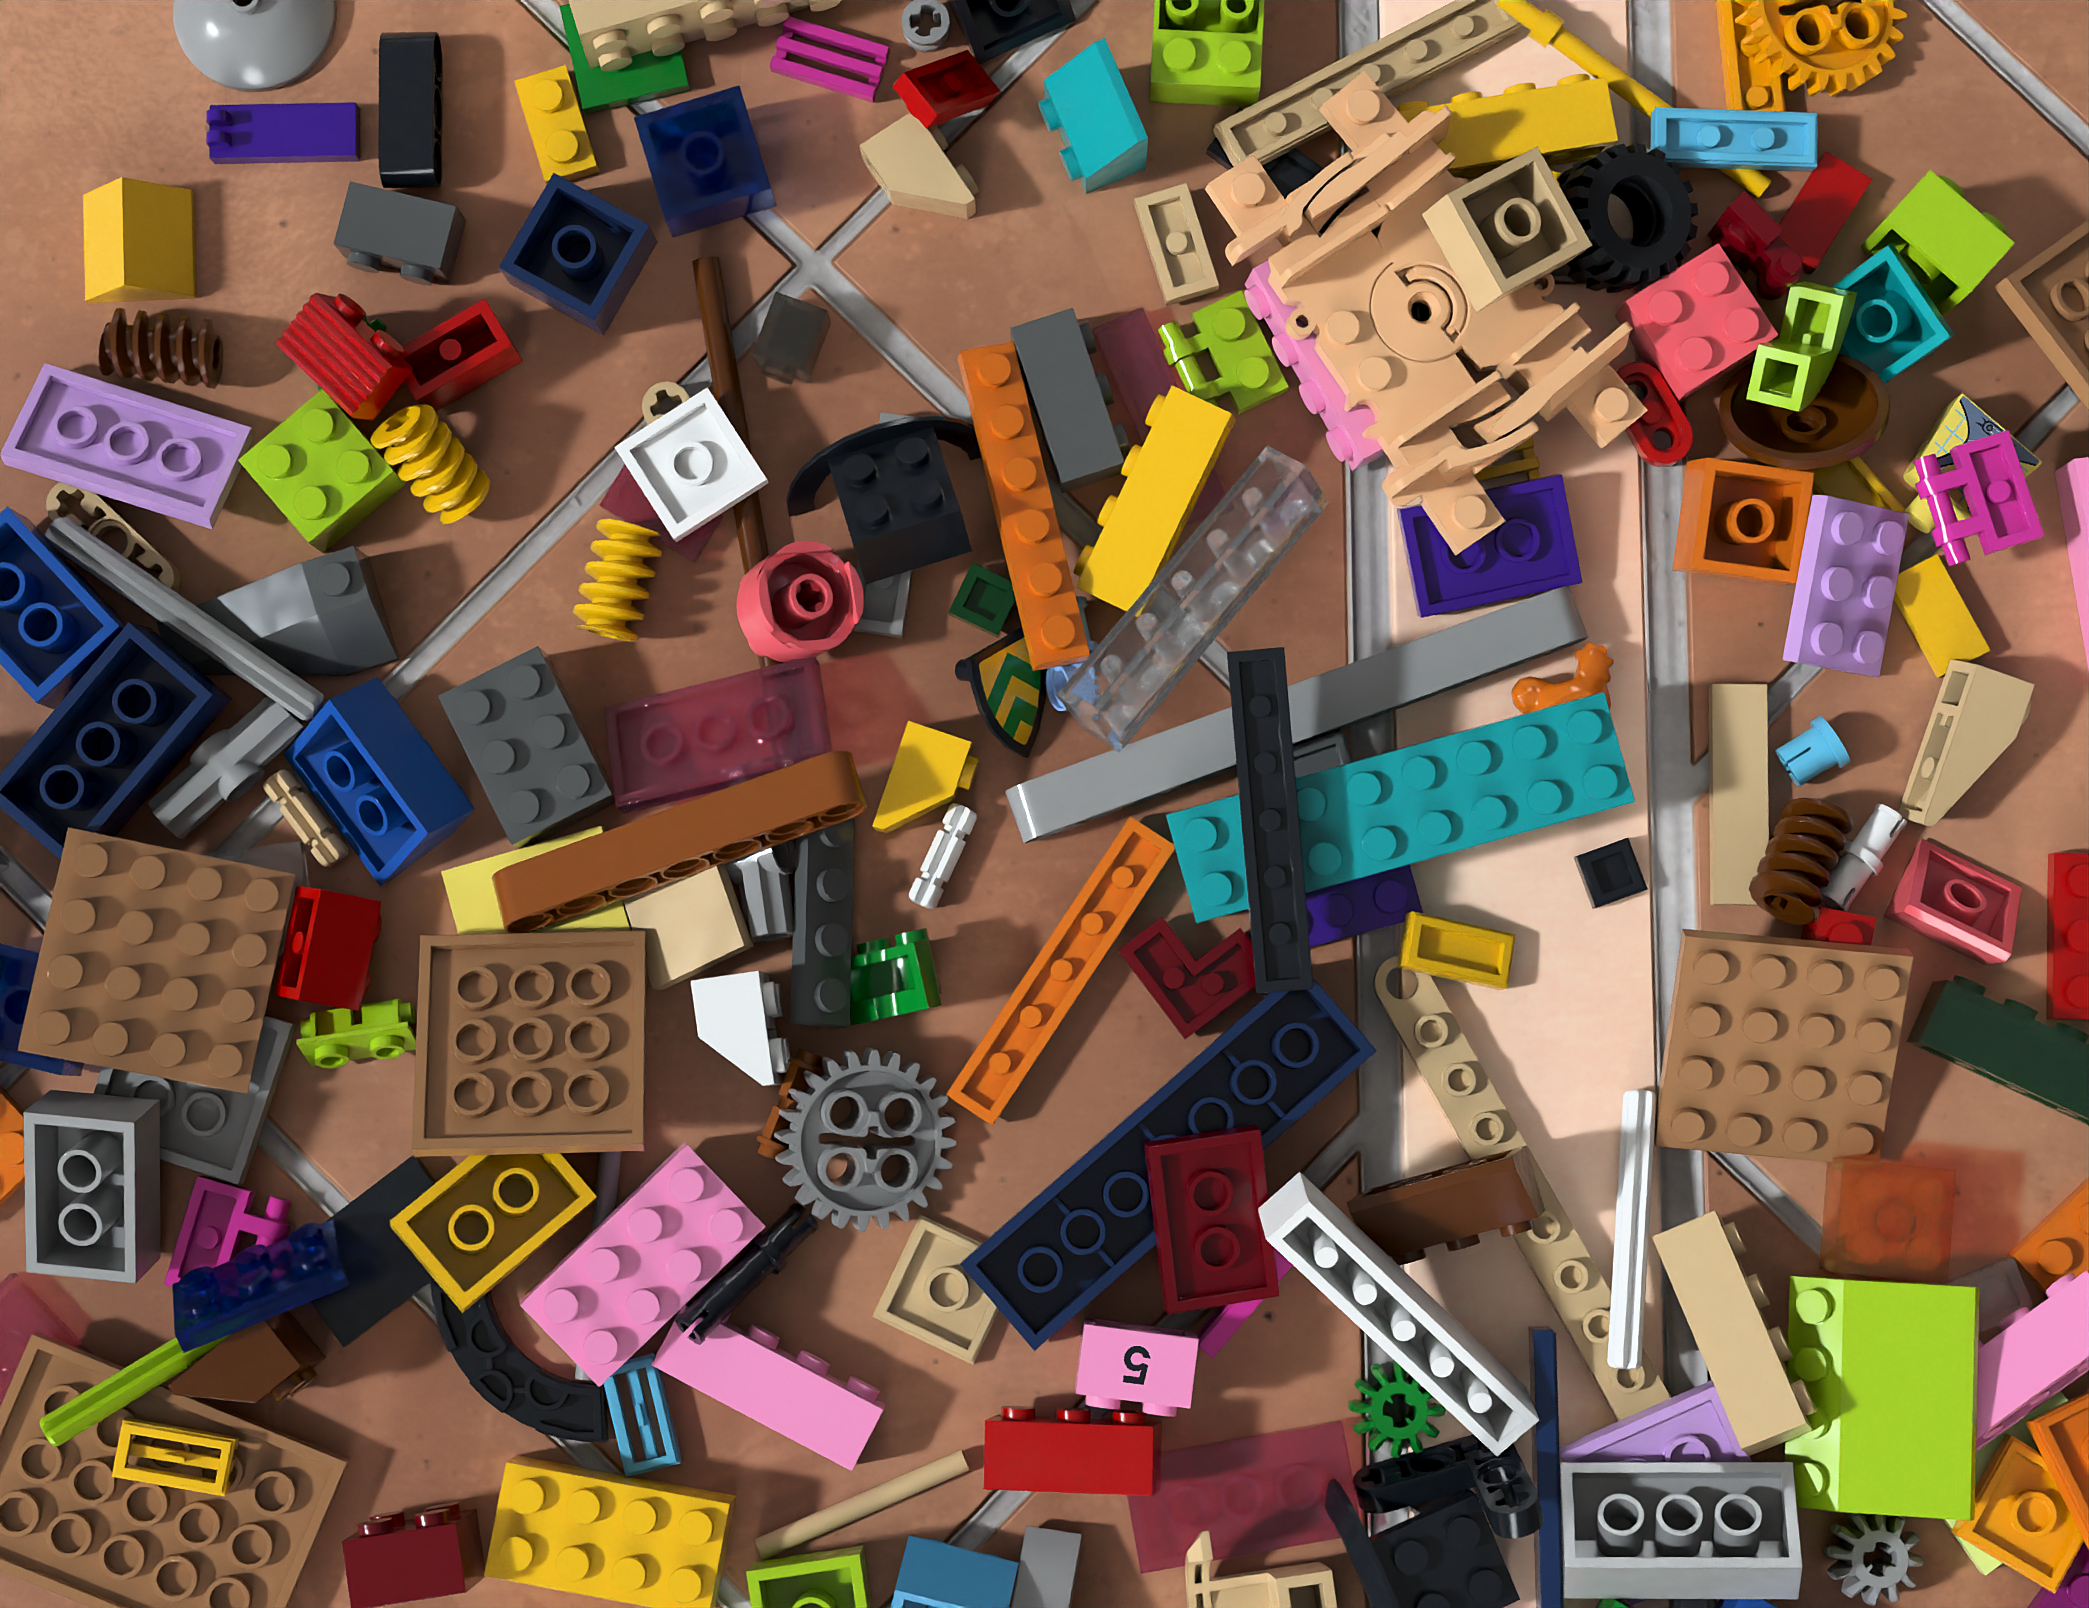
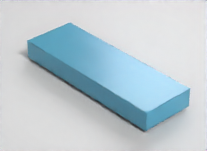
(1736, 138)

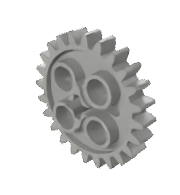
(870, 1090)

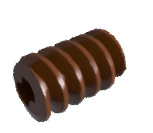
(161, 350)
(1800, 859)

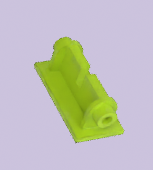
(334, 1040)

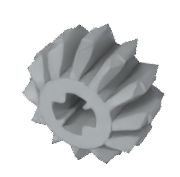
(1882, 1573)

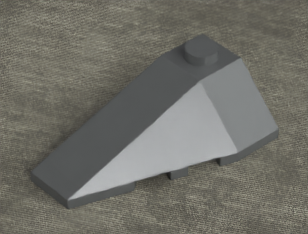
(306, 618)

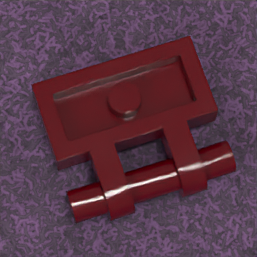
(1754, 243)

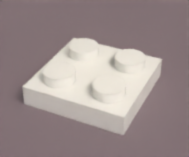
(691, 464)

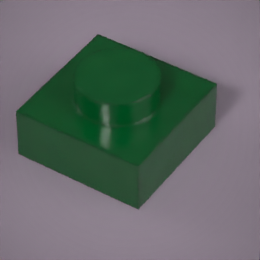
(984, 600)

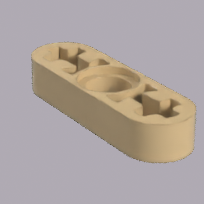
(95, 506)

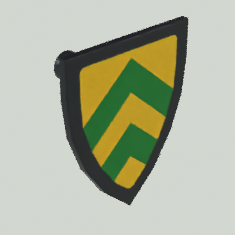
(1007, 691)

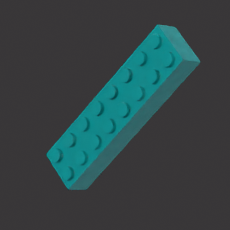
(1419, 802)

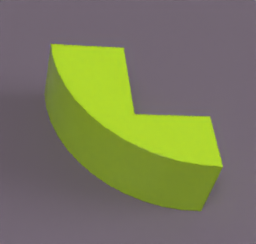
(1797, 364)

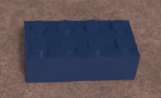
(110, 740)

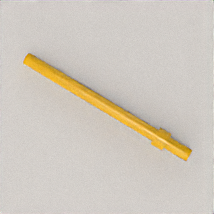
(1548, 29)

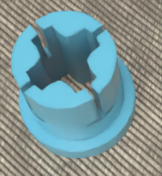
(1812, 752)

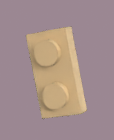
(1176, 244)

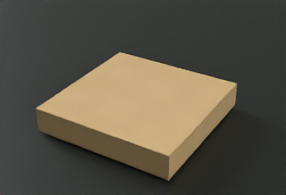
(689, 925)
(935, 1295)

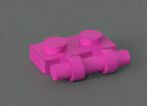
(1994, 493)
(216, 1224)

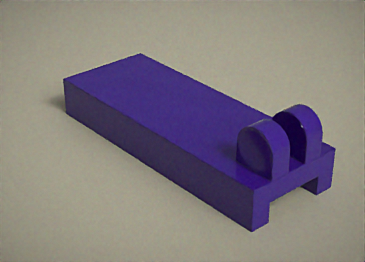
(283, 133)

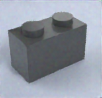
(399, 234)

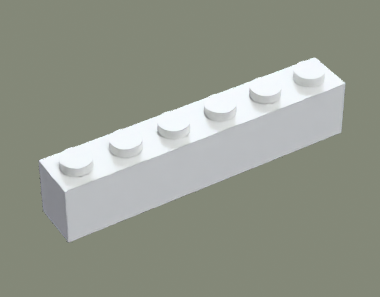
(1397, 1313)

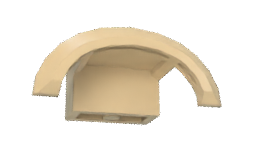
(1282, 1587)

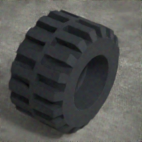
(1658, 211)

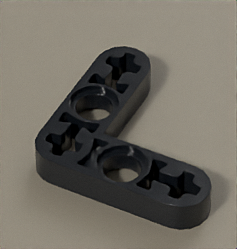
(1451, 1468)

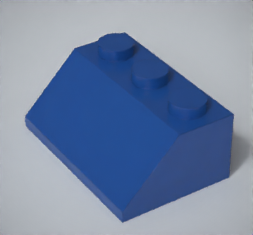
(378, 780)

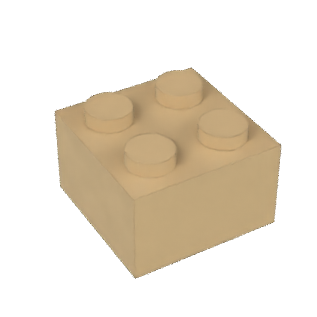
(1506, 229)

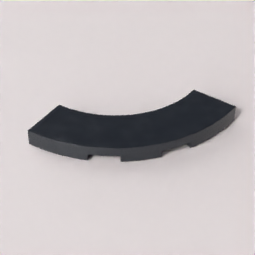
(512, 1379)

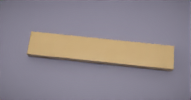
(1391, 62)

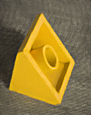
(139, 242)

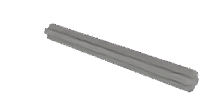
(184, 618)

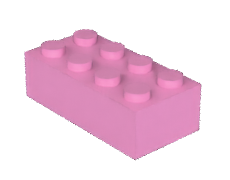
(641, 1264)

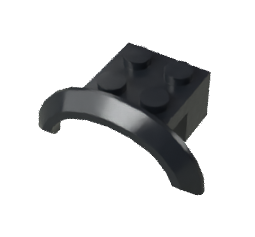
(893, 492)
(1429, 1560)

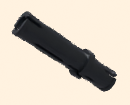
(764, 1256)

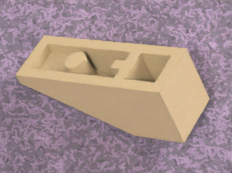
(1967, 731)

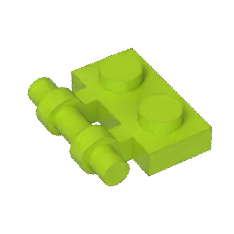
(1236, 349)

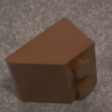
(255, 1364)

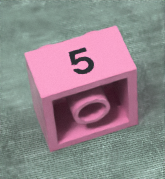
(1136, 1365)

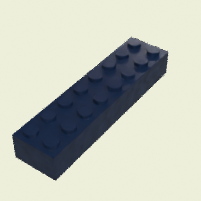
(1100, 1208)

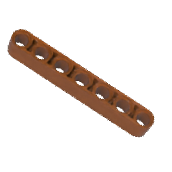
(679, 842)

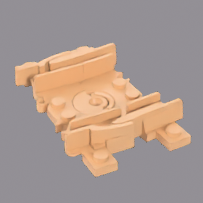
(1360, 299)

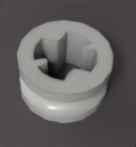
(938, 35)

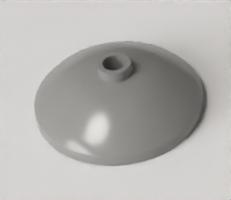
(254, 44)

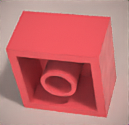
(1696, 323)

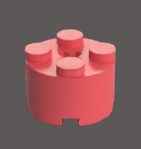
(794, 575)

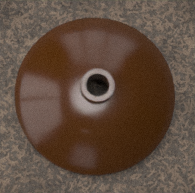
(1832, 429)

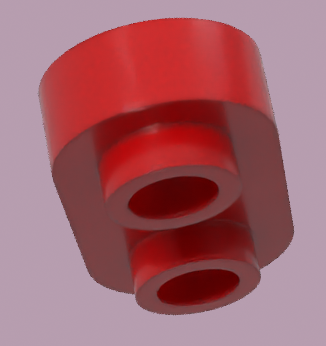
(1662, 415)

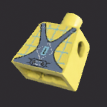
(1957, 424)

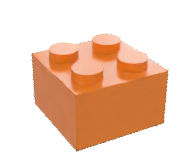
(1742, 521)

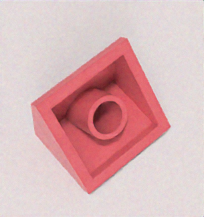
(1957, 904)

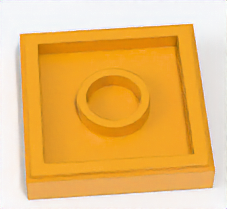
(2022, 1516)

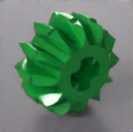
(1383, 1422)

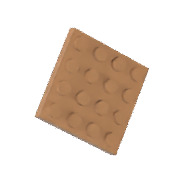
(156, 961)
(530, 1043)
(1781, 1046)

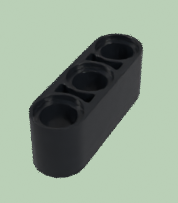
(410, 110)

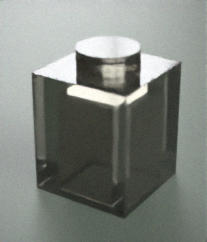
(791, 339)

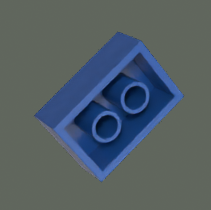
(48, 614)

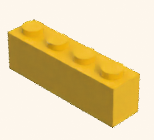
(1561, 120)
(1156, 498)

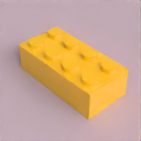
(609, 1535)

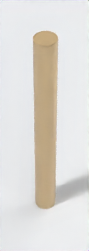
(862, 1504)

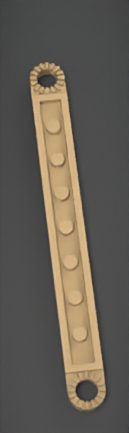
(1487, 1129)

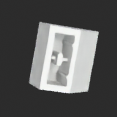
(738, 1021)

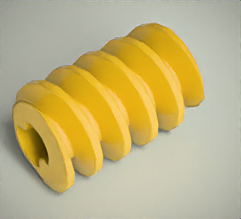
(433, 461)
(616, 579)

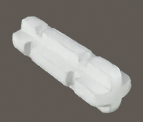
(942, 856)

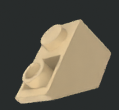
(915, 170)

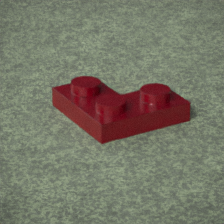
(1186, 988)

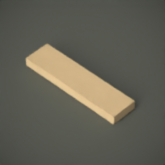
(1737, 789)

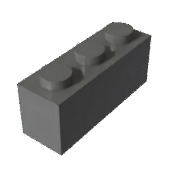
(1070, 399)

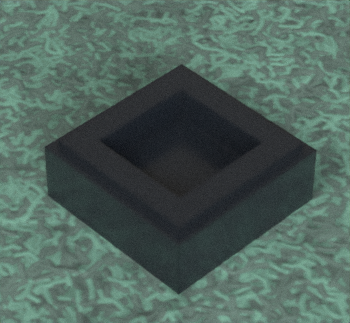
(1610, 873)

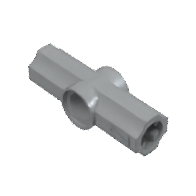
(225, 767)
(766, 891)

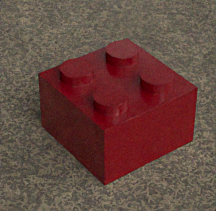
(413, 1558)

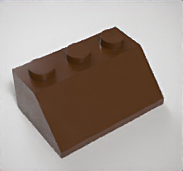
(1450, 1205)

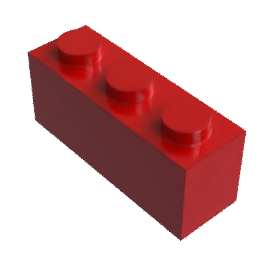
(1072, 1452)

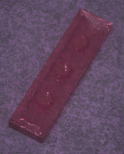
(1140, 376)

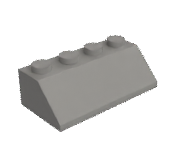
(1680, 1530)

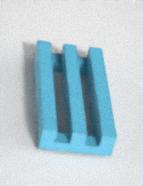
(663, 1412)

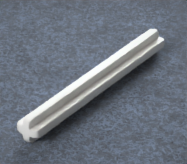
(1632, 1230)

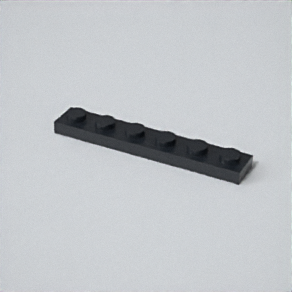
(1270, 820)

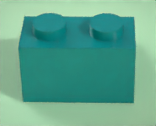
(1094, 119)

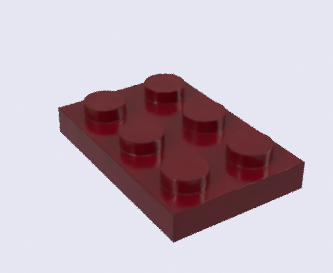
(1209, 1219)

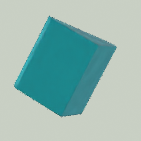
(1891, 316)

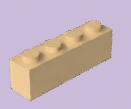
(1733, 1333)

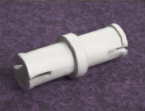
(1862, 857)

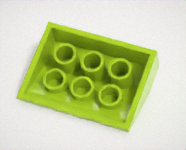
(1890, 1395)

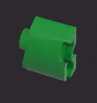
(893, 979)

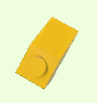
(924, 776)

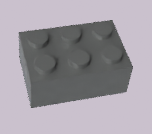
(529, 748)

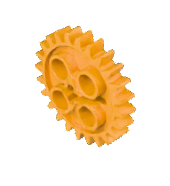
(1831, 53)

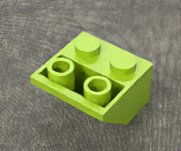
(1207, 52)

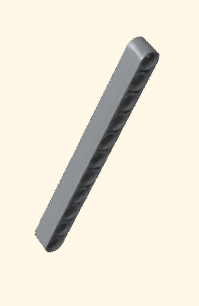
(1316, 709)

